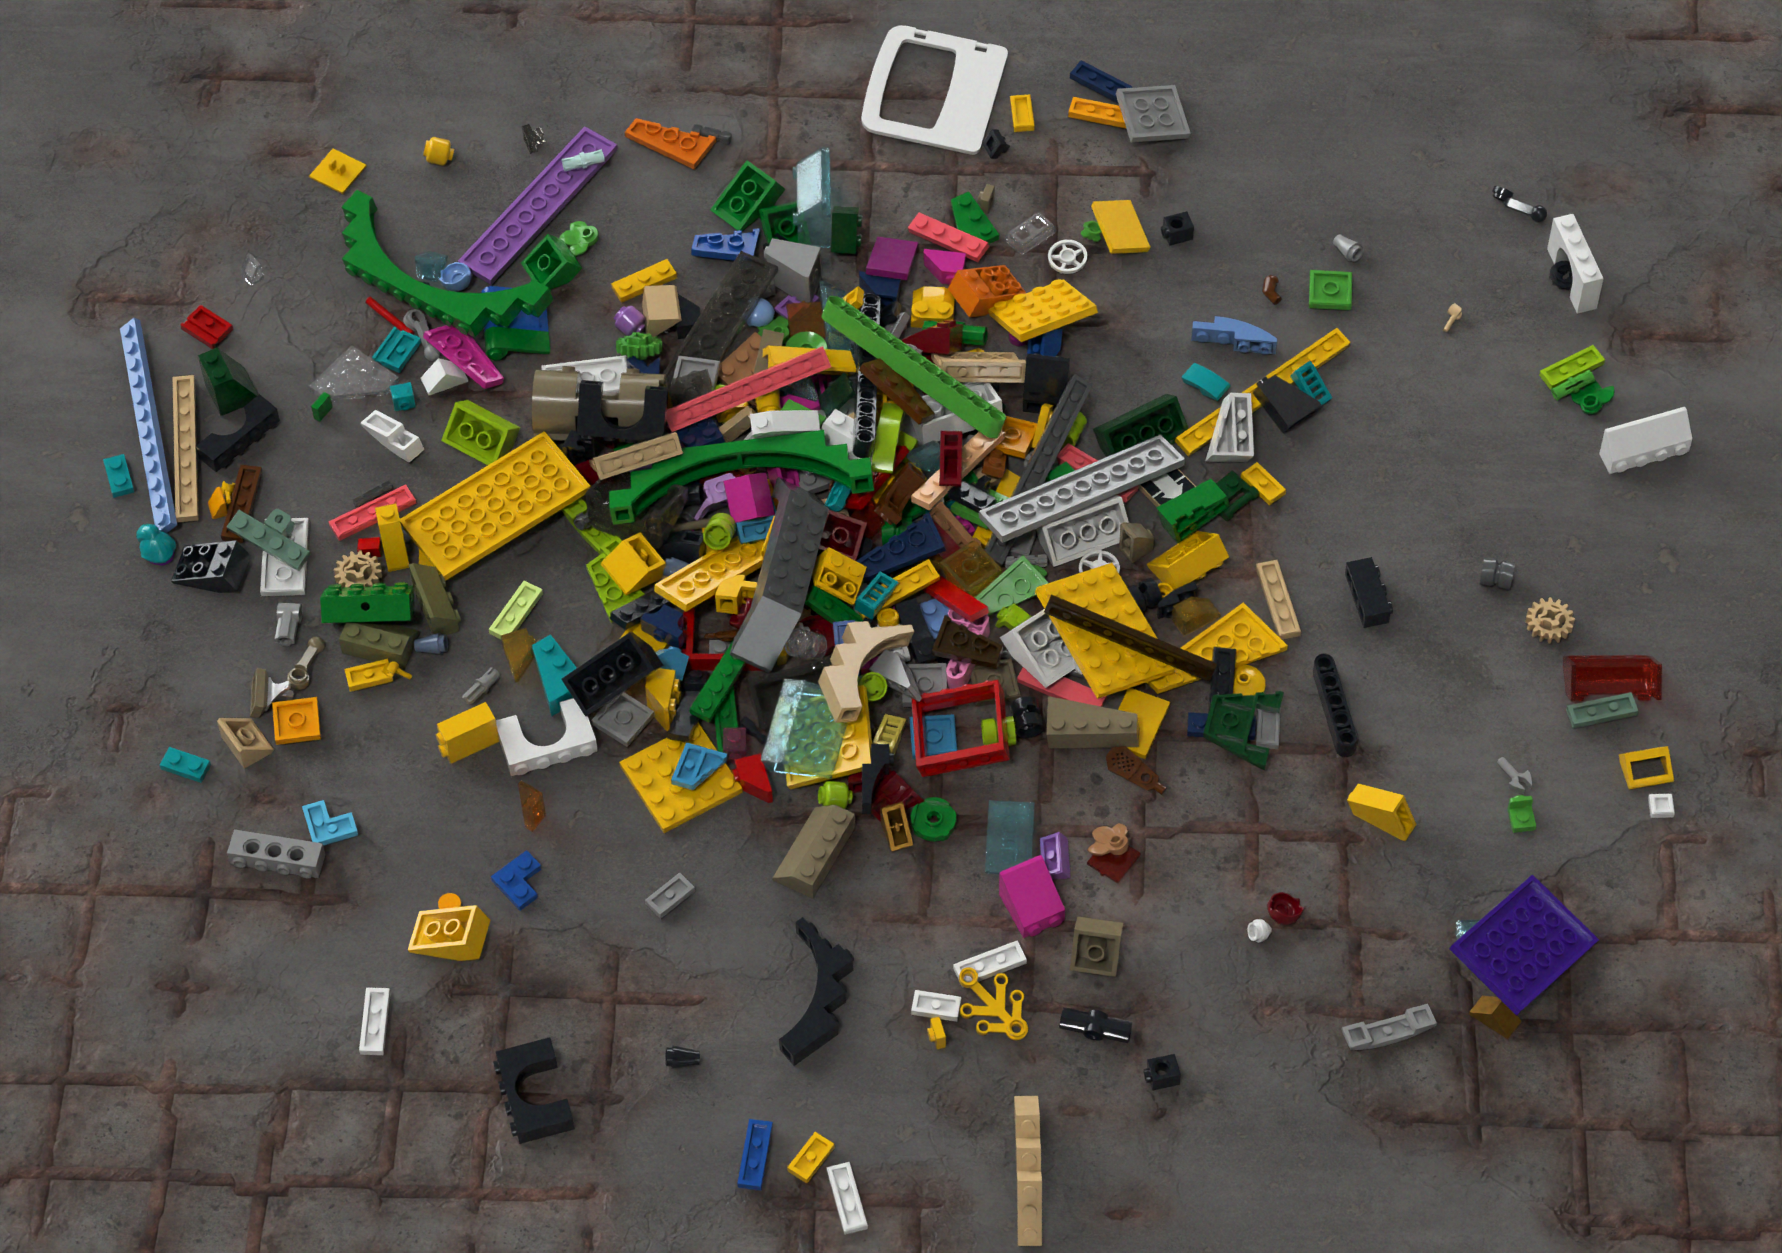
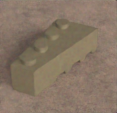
(1089, 726)

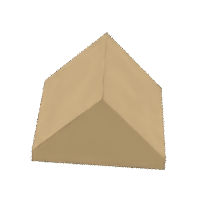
(660, 308)
(244, 740)

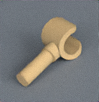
(1455, 312)

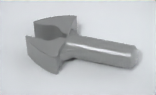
(1516, 777)

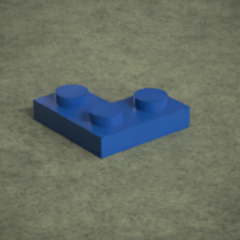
(513, 879)

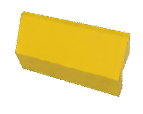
(840, 360)

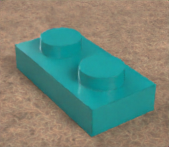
(118, 475)
(837, 497)
(185, 764)

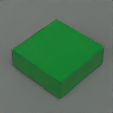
(321, 406)

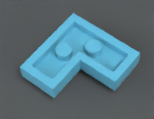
(327, 829)

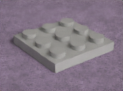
(1153, 113)

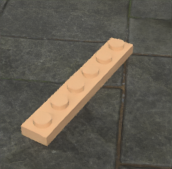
(972, 453)

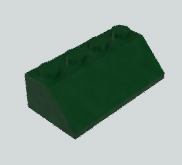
(1158, 417)

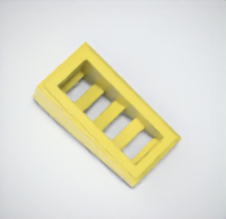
(893, 739)

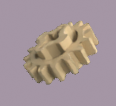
(358, 570)
(1549, 620)

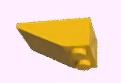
(450, 933)

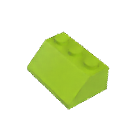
(479, 432)

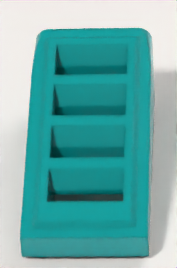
(1313, 374)
(869, 606)

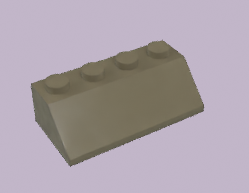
(815, 849)

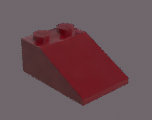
(941, 338)

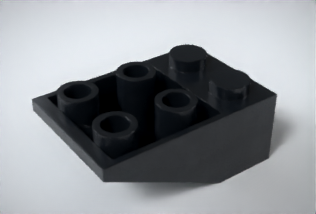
(1044, 381)
(212, 566)

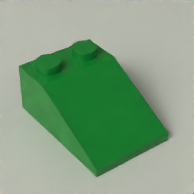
(746, 194)

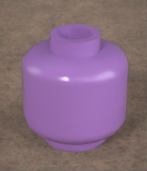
(629, 320)

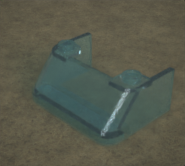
(813, 199)

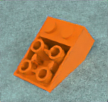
(983, 287)

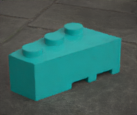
(552, 666)

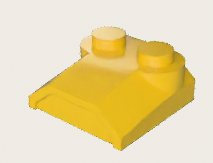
(932, 305)

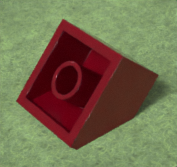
(842, 534)

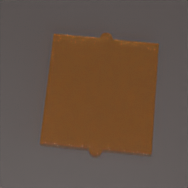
(805, 317)

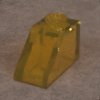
(1194, 614)
(518, 651)

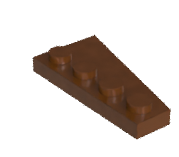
(898, 390)

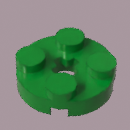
(933, 831)

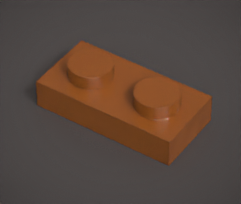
(994, 463)

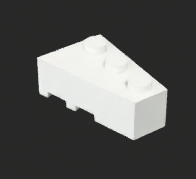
(1233, 431)

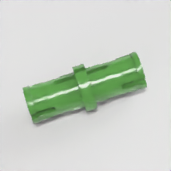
(1560, 391)

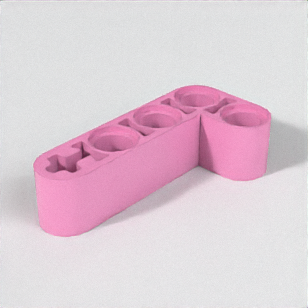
(979, 626)

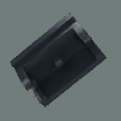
(578, 449)

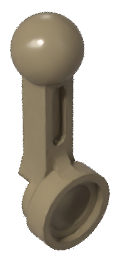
(315, 646)

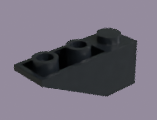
(683, 545)

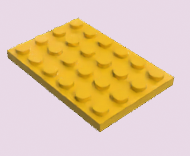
(1103, 662)

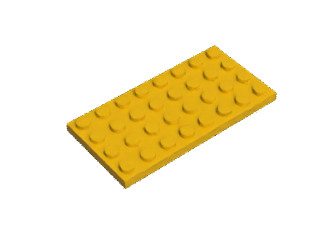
(495, 505)

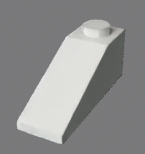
(784, 422)

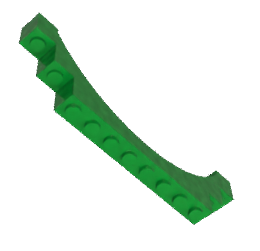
(462, 310)
(796, 451)

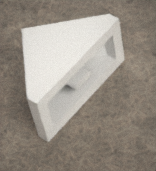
(442, 376)

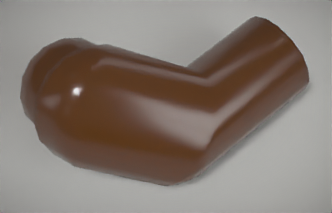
(1269, 289)

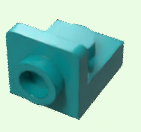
(402, 396)

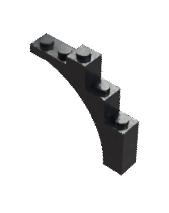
(819, 1022)

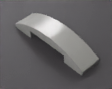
(1391, 1030)

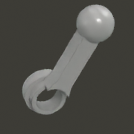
(430, 352)

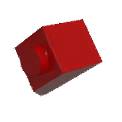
(753, 777)

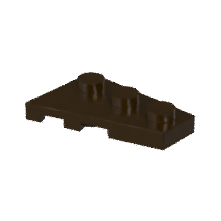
(962, 645)

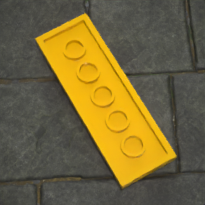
(703, 576)

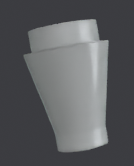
(1350, 249)

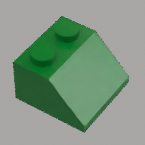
(779, 220)
(551, 263)

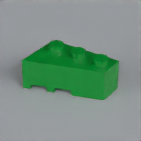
(1192, 510)

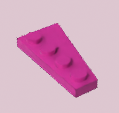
(465, 354)

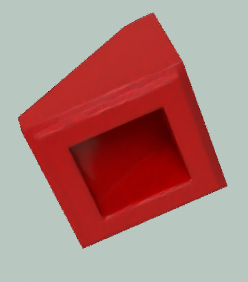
(370, 545)

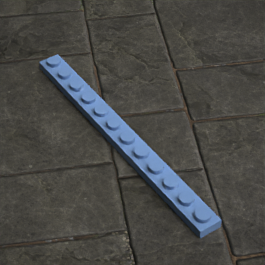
(148, 426)

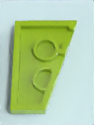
(608, 591)

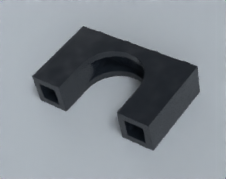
(594, 423)
(529, 1120)

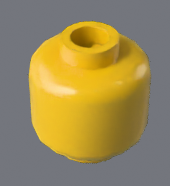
(438, 151)

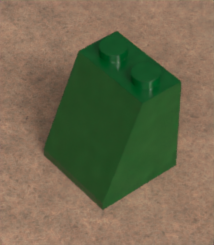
(226, 381)

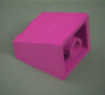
(1031, 897)

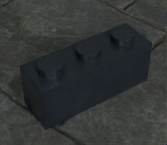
(1368, 592)

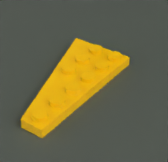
(1236, 630)

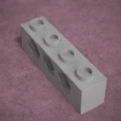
(245, 842)

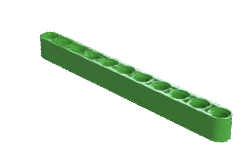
(914, 367)

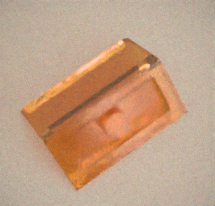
(532, 805)

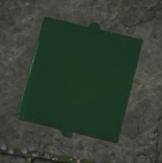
(836, 394)

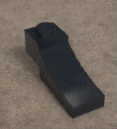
(921, 641)
(874, 772)

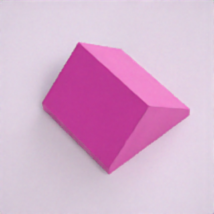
(749, 497)

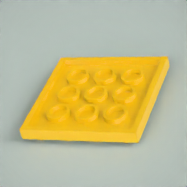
(1042, 310)
(853, 751)
(669, 804)

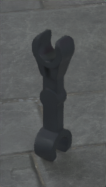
(752, 730)

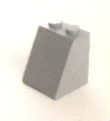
(797, 268)

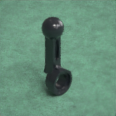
(1537, 213)

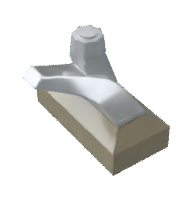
(265, 692)

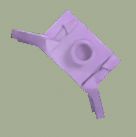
(714, 495)

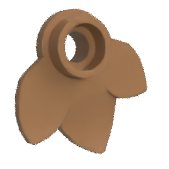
(1109, 840)

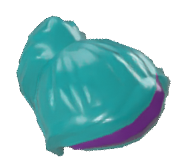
(155, 544)

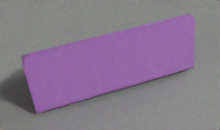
(1056, 855)

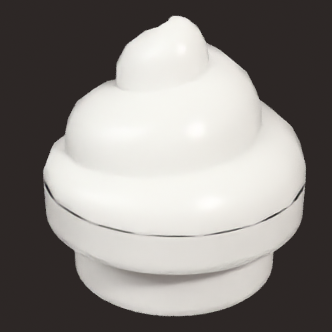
(1259, 930)

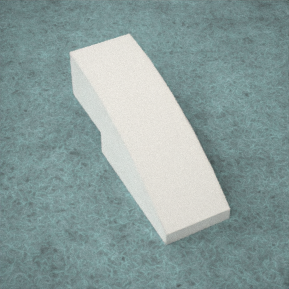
(393, 435)

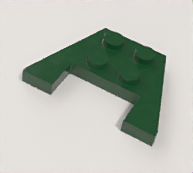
(1231, 723)

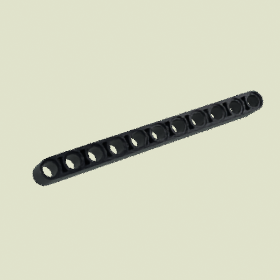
(865, 390)

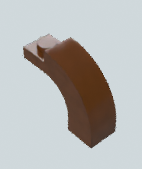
(898, 493)

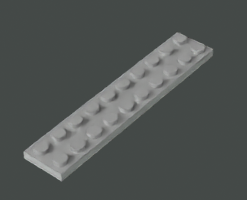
(1081, 488)

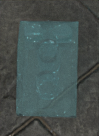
(1008, 834)

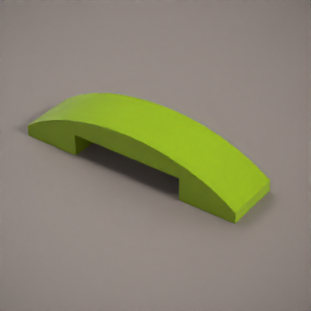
(887, 438)
(598, 540)

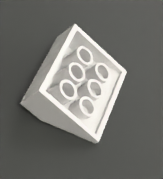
(1039, 649)

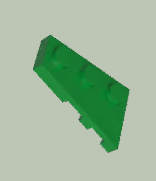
(972, 219)

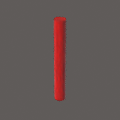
(387, 315)

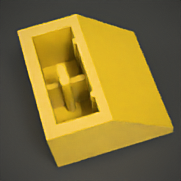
(634, 564)
(838, 575)
(663, 695)

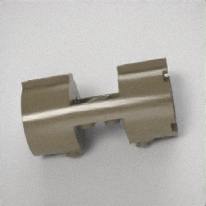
(557, 400)

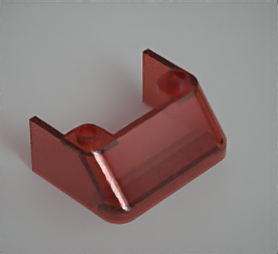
(1612, 676)

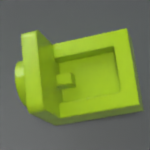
(1011, 617)

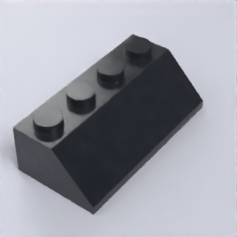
(611, 673)

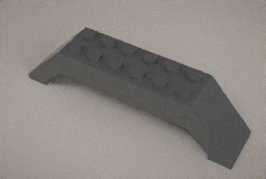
(782, 577)

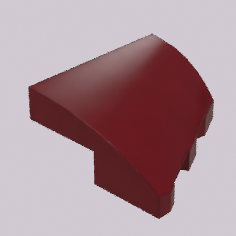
(892, 791)

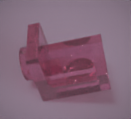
(734, 743)

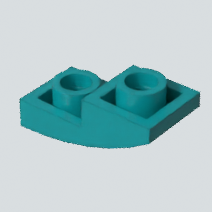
(1205, 380)

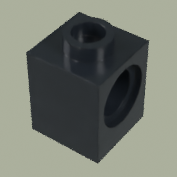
(1177, 228)
(1164, 1063)

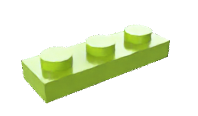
(1572, 366)

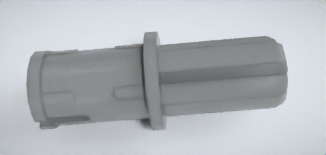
(481, 686)

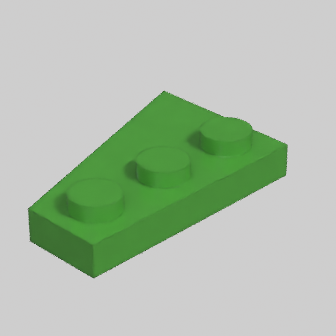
(1012, 586)

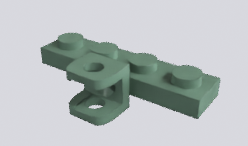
(271, 536)

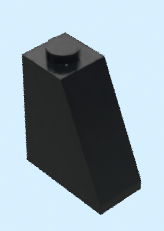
(1284, 402)

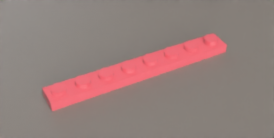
(747, 389)

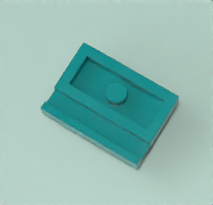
(397, 349)

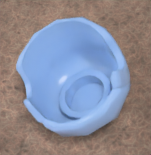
(456, 277)
(762, 314)

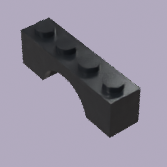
(221, 449)

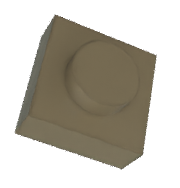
(986, 198)

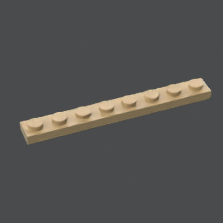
(185, 449)

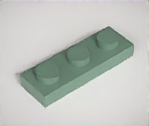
(1602, 710)

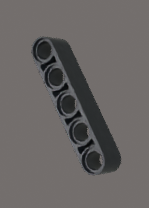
(1336, 696)

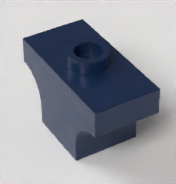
(664, 626)

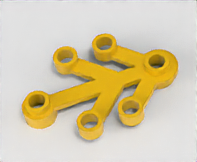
(994, 1007)

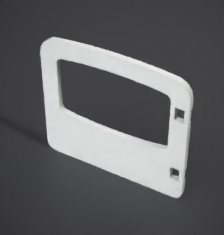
(969, 97)

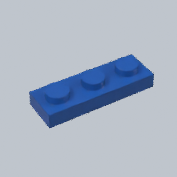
(755, 1154)

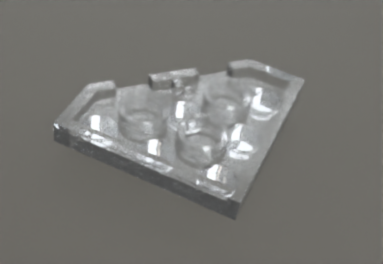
(354, 377)

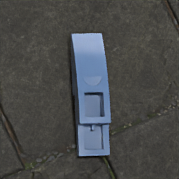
(1231, 331)

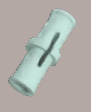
(583, 160)

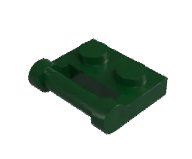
(1232, 486)

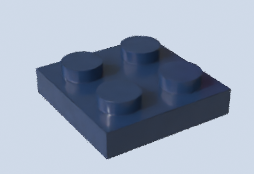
(699, 434)

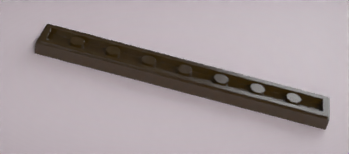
(1130, 638)

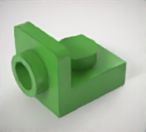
(1521, 814)

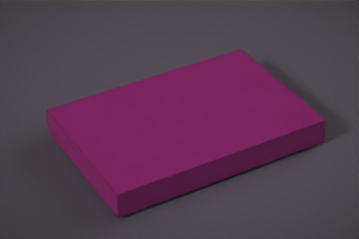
(892, 258)

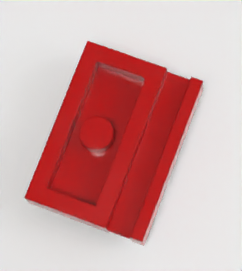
(206, 326)

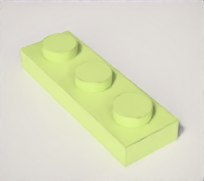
(516, 610)

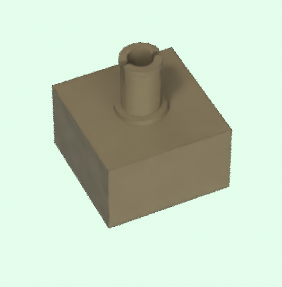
(1096, 946)

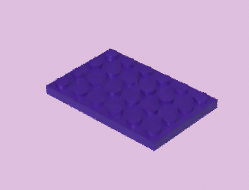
(1524, 944)

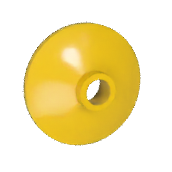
(1254, 683)

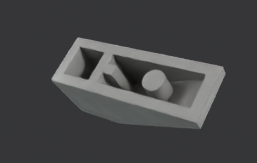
(896, 673)

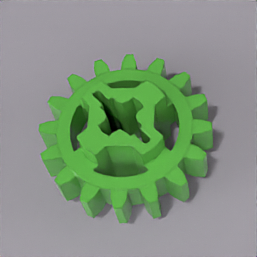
(639, 345)

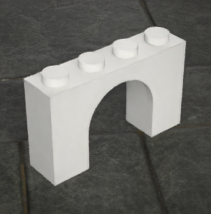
(1569, 244)
(525, 756)

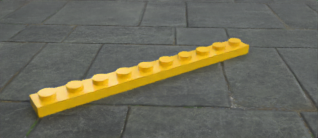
(1317, 353)

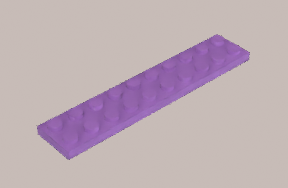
(534, 208)

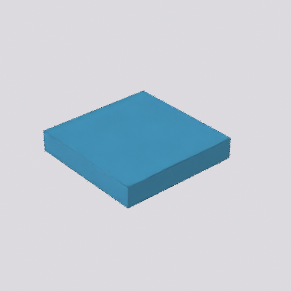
(939, 734)

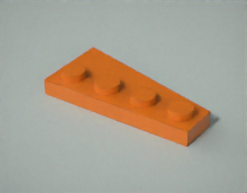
(671, 142)

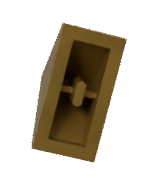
(896, 826)
(1495, 1015)

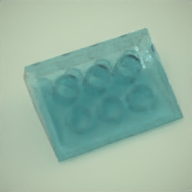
(803, 732)

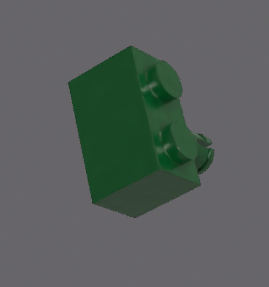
(845, 230)

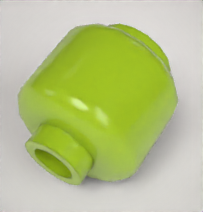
(834, 794)

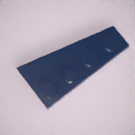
(907, 548)

